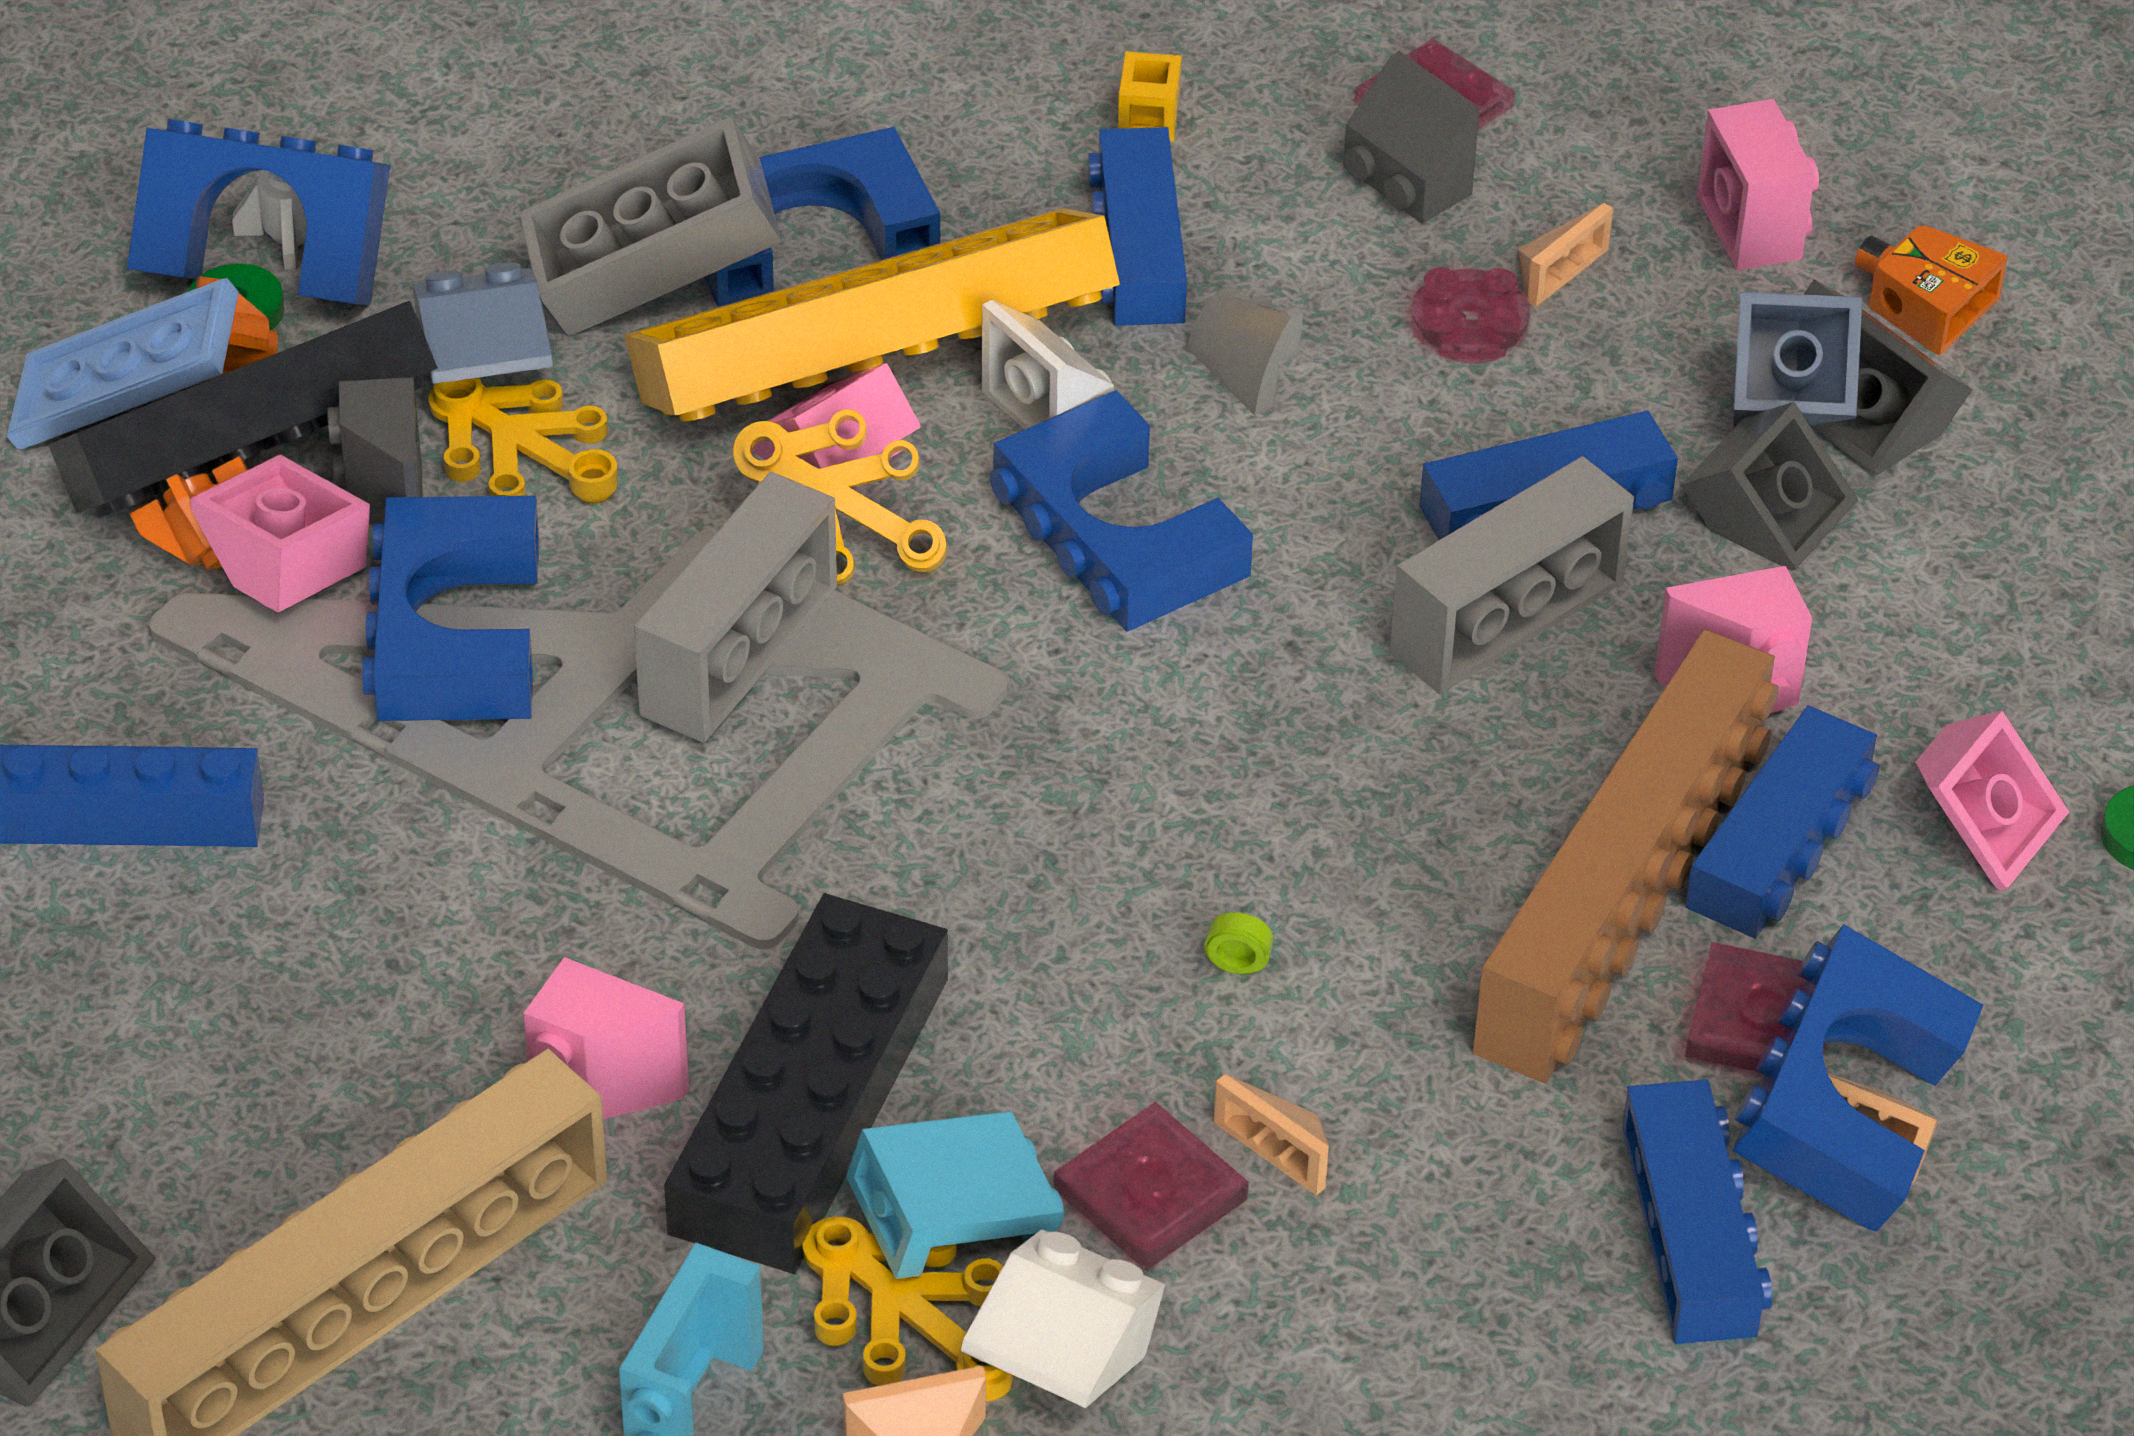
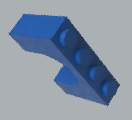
(189, 171)
(856, 174)
(1127, 569)
(436, 669)
(1797, 1117)

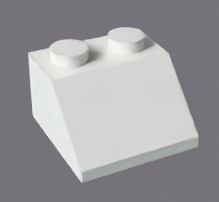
(1032, 369)
(1065, 1318)

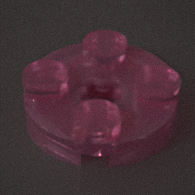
(1492, 294)

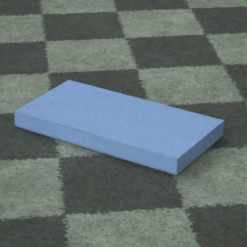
(123, 364)

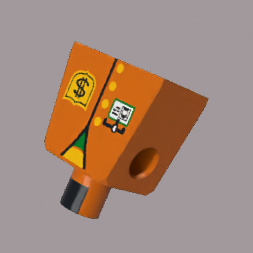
(1932, 283)

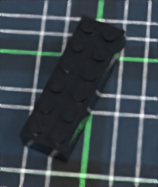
(232, 412)
(806, 1083)

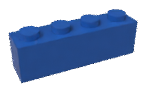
(1141, 223)
(1473, 483)
(130, 795)
(1782, 822)
(1695, 1212)

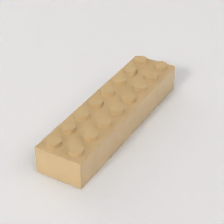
(359, 1259)

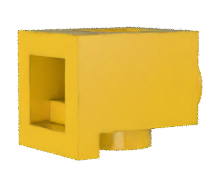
(1150, 91)

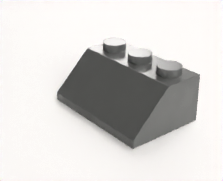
(1900, 397)
(59, 1273)

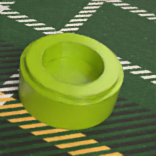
(1238, 943)

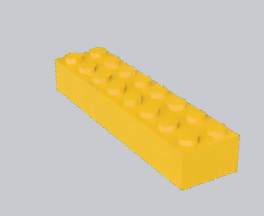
(869, 313)

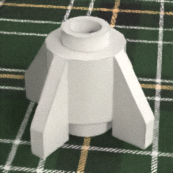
(277, 210)

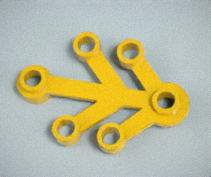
(463, 402)
(839, 480)
(894, 1299)

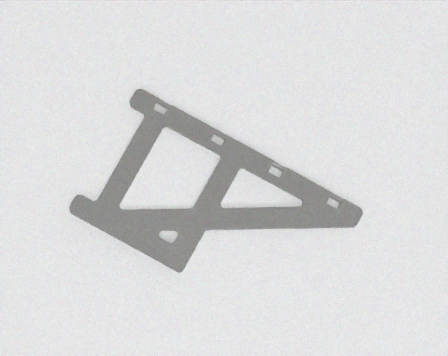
(597, 660)

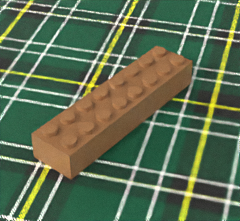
(1624, 858)

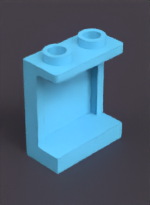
(950, 1186)
(704, 1314)

